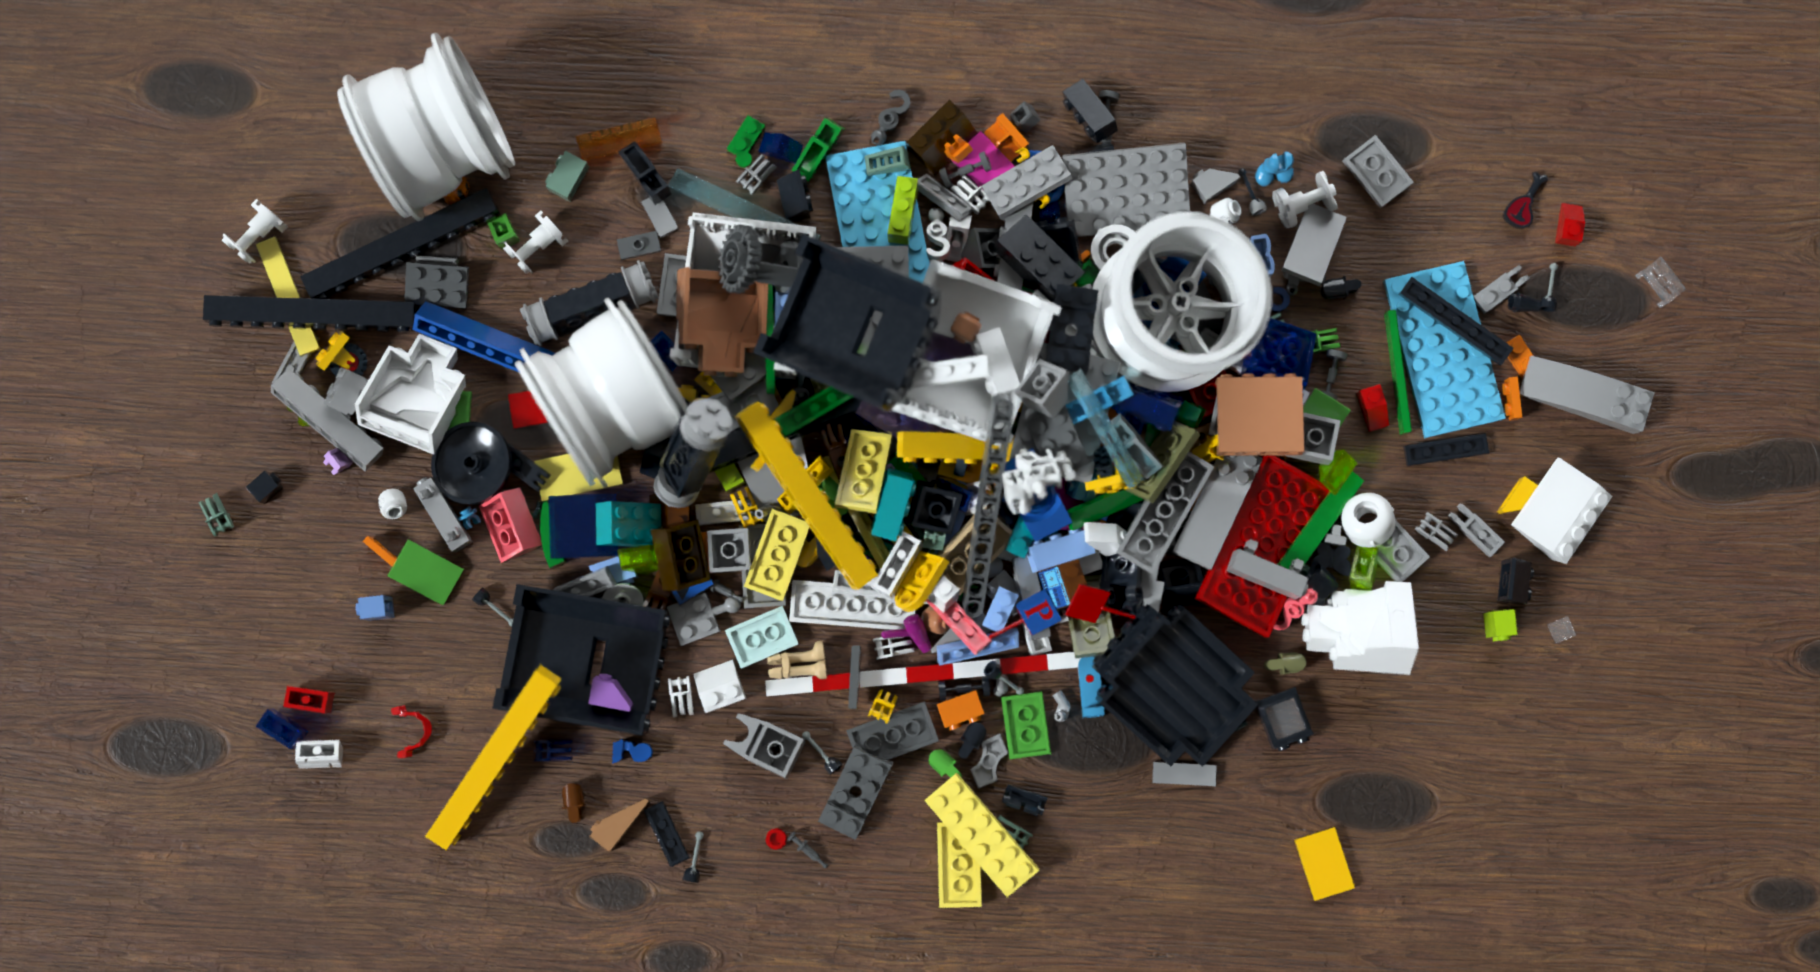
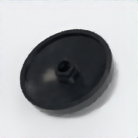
(471, 463)

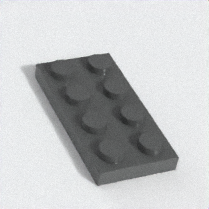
(905, 732)

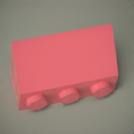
(510, 524)

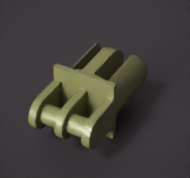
(1287, 663)

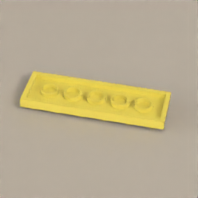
(982, 834)

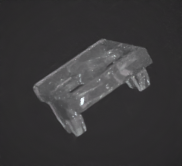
(1662, 269)

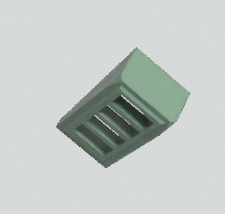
(893, 153)

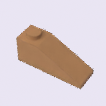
(614, 827)

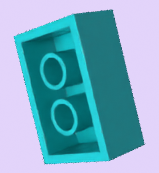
(893, 504)
(626, 523)

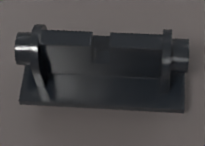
(1018, 797)

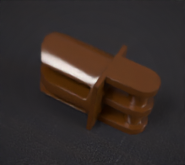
(573, 800)

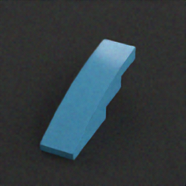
(1107, 395)

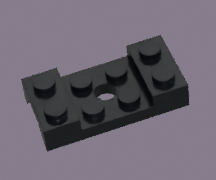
(1077, 309)

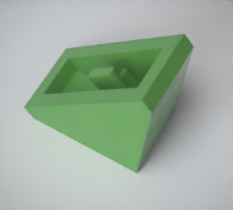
(503, 231)

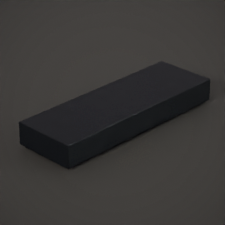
(666, 833)

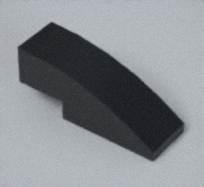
(645, 173)

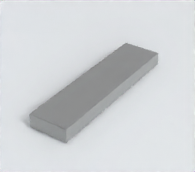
(1027, 586)

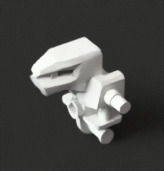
(1032, 477)

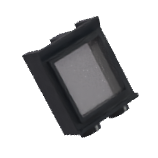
(1284, 719)

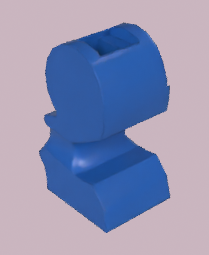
(639, 752)

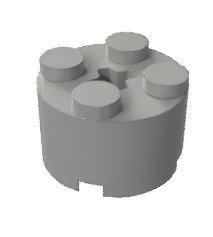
(345, 391)

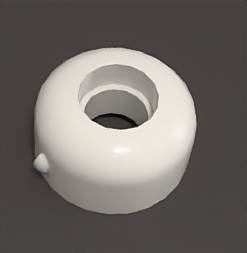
(1106, 236)
(1370, 533)

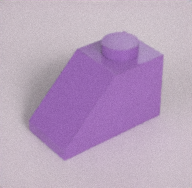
(609, 693)

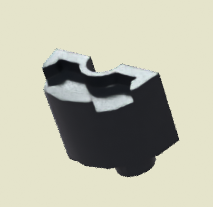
(1321, 581)

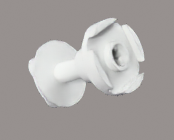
(1298, 202)
(259, 226)
(541, 237)

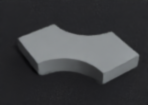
(985, 771)

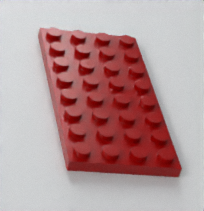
(1272, 515)

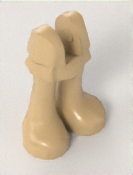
(817, 655)

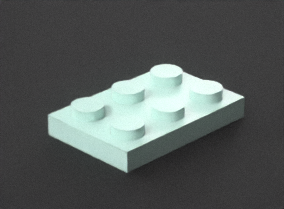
(761, 637)

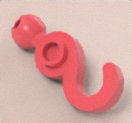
(1295, 608)

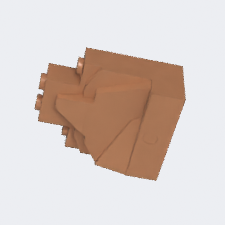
(719, 320)

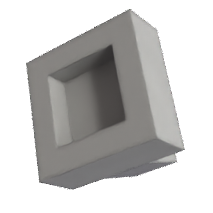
(1334, 537)

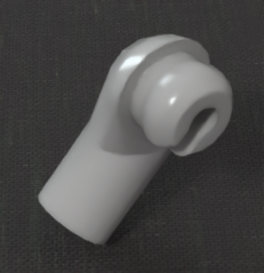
(765, 511)
(1001, 687)

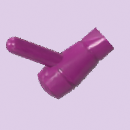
(915, 629)

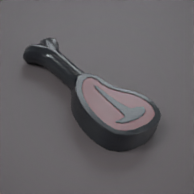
(1518, 211)

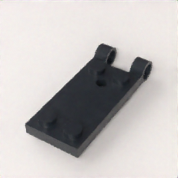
(1131, 574)

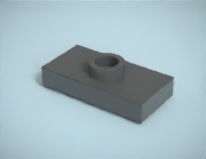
(638, 245)

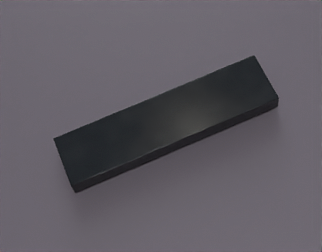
(1446, 449)

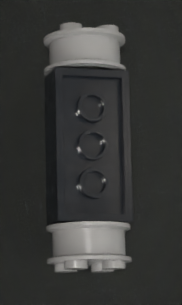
(578, 306)
(692, 452)

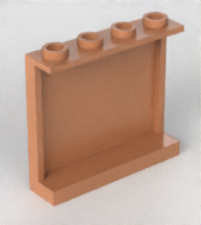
(1260, 415)

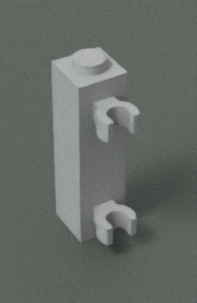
(442, 514)
(1267, 573)

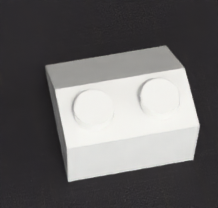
(719, 686)

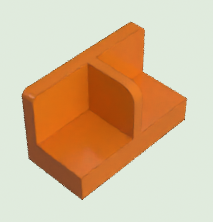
(1006, 137)

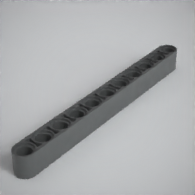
(987, 496)

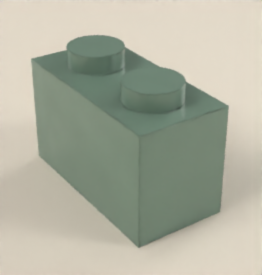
(567, 176)

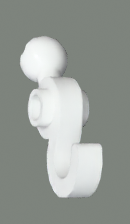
(937, 234)

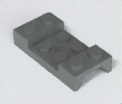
(848, 812)

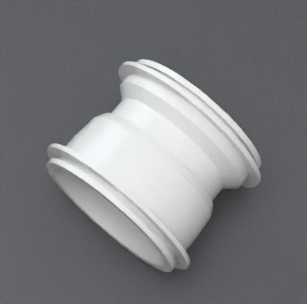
(425, 127)
(1209, 247)
(605, 392)

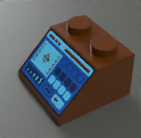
(1062, 582)

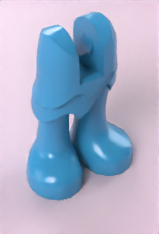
(1277, 165)

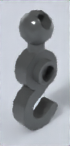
(889, 119)

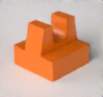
(958, 149)

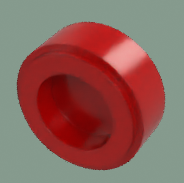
(776, 838)

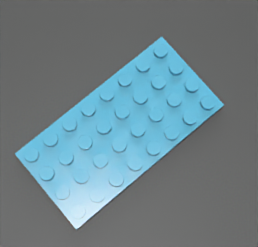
(866, 203)
(1447, 376)

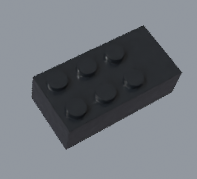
(1037, 258)

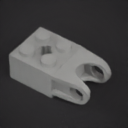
(760, 742)

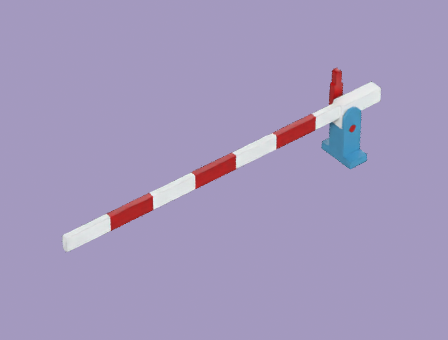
(1088, 678)

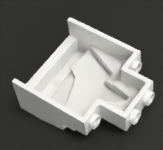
(413, 394)
(1365, 629)

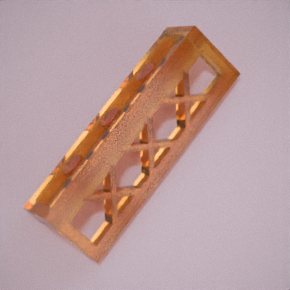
(613, 139)

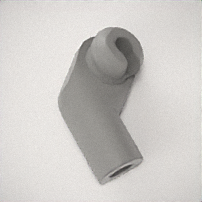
(1063, 707)

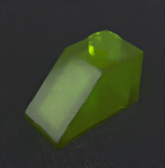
(1337, 472)
(638, 559)
(1364, 568)

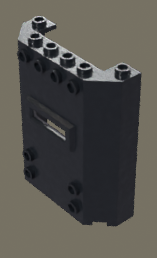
(830, 316)
(562, 636)

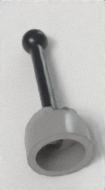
(1256, 206)

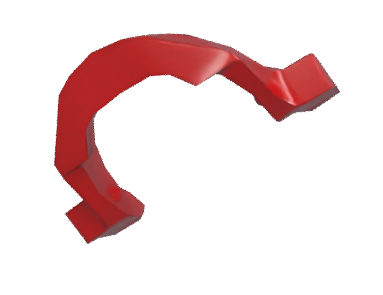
(401, 710)

